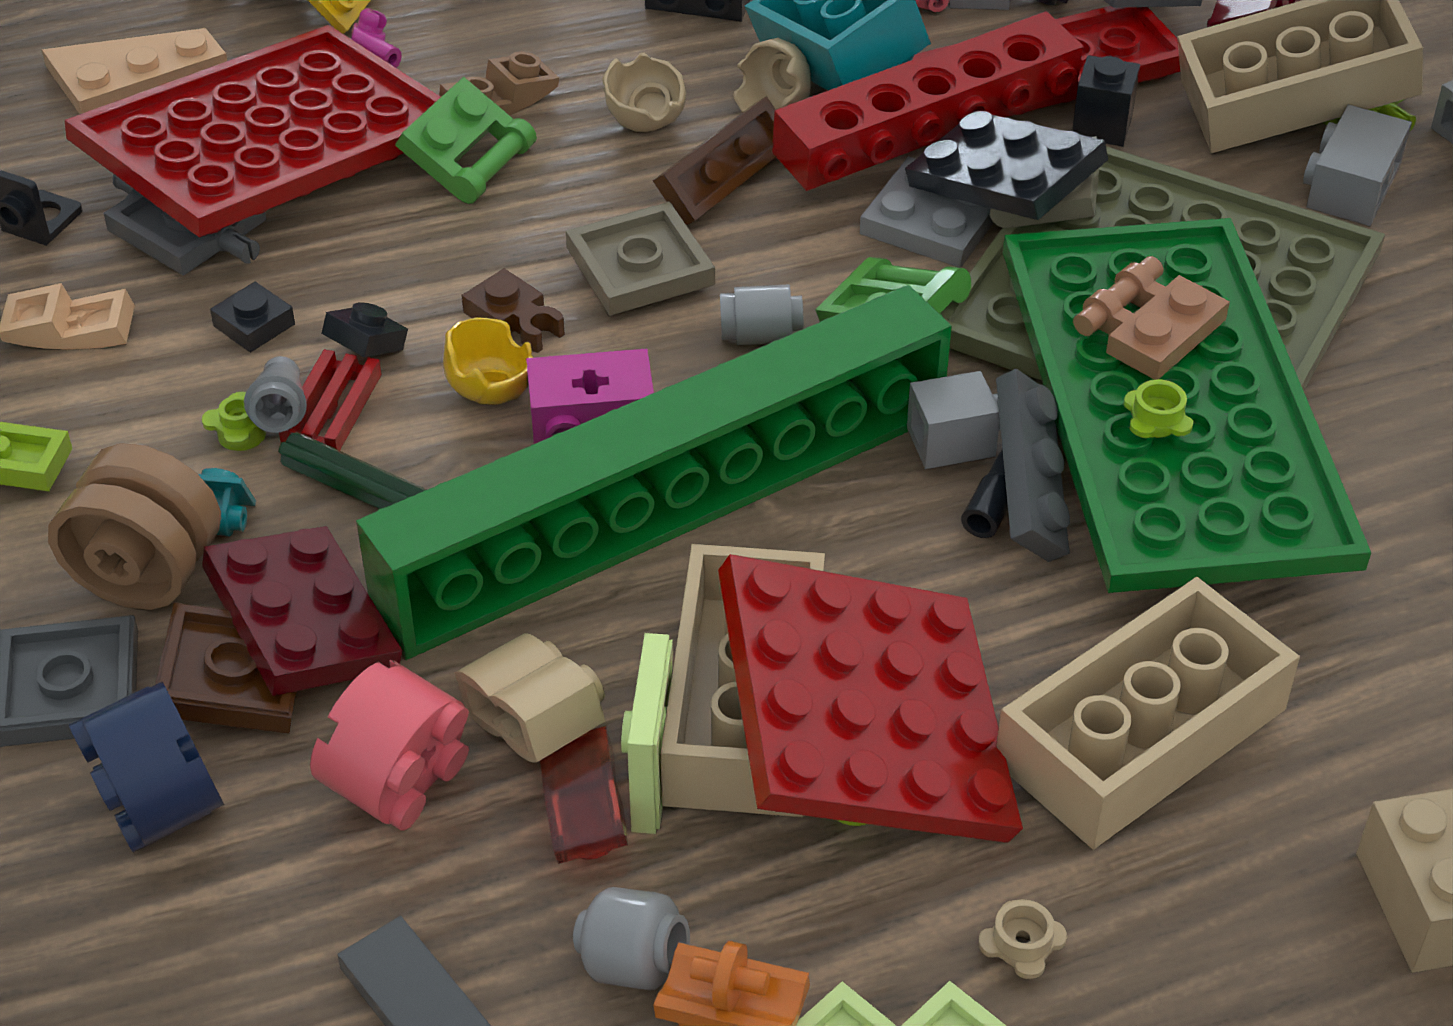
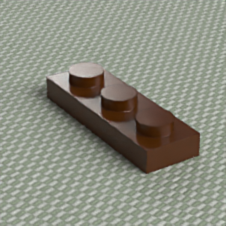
(720, 163)

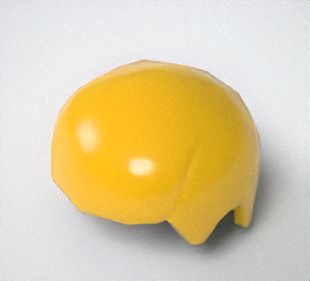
(485, 361)

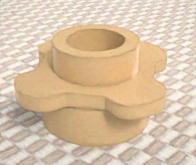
(1024, 920)

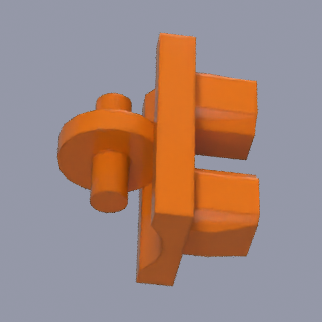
(729, 989)

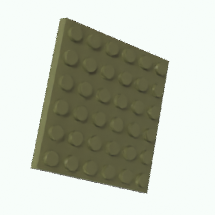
(1301, 259)

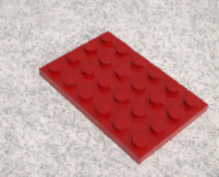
(255, 128)

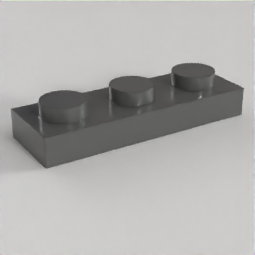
(1032, 466)

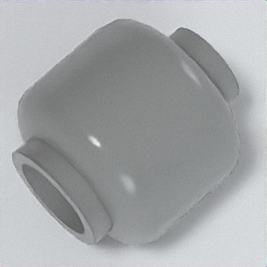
(629, 937)

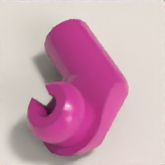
(370, 35)

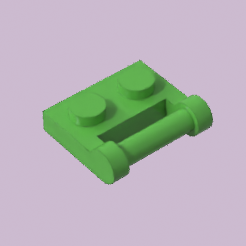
(453, 128)
(878, 277)

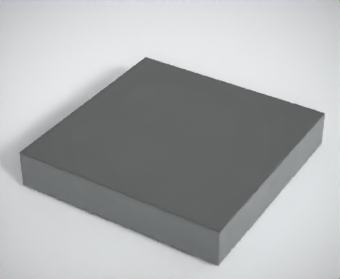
(63, 675)

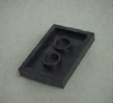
(1007, 164)

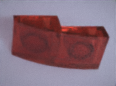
(583, 798)

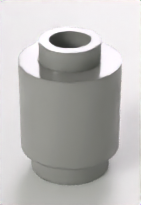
(760, 314)

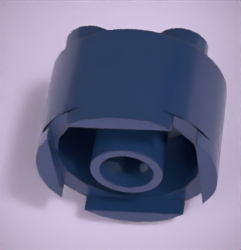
(146, 766)

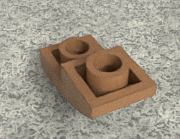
(514, 81)

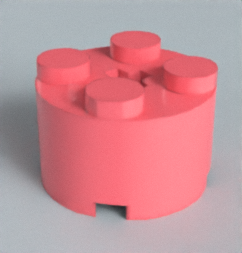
(391, 743)

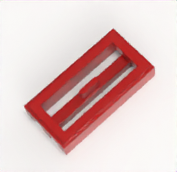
(323, 391)

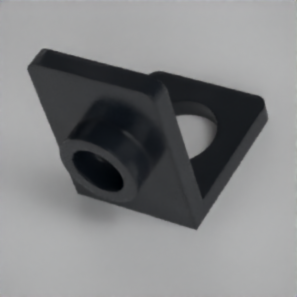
(23, 209)

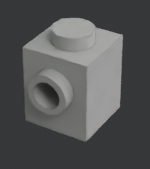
(953, 419)

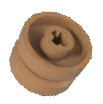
(135, 526)

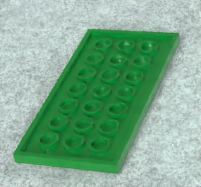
(1253, 477)

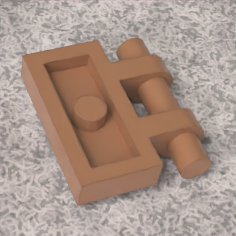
(1165, 326)

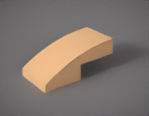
(53, 321)

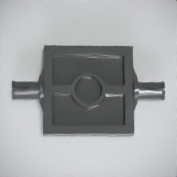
(170, 242)

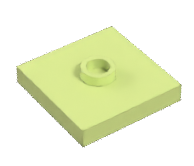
(644, 732)

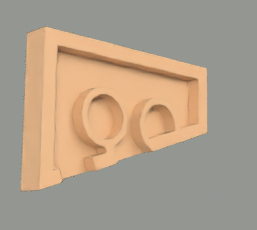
(123, 67)

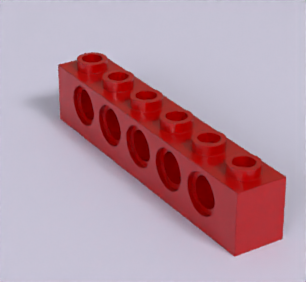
(924, 99)

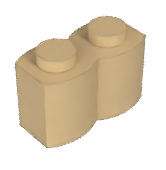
(531, 696)

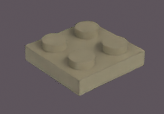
(640, 258)

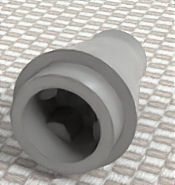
(276, 396)

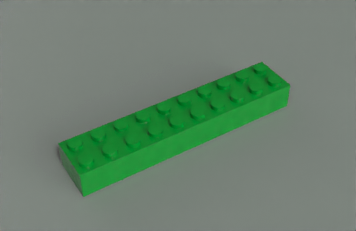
(647, 471)

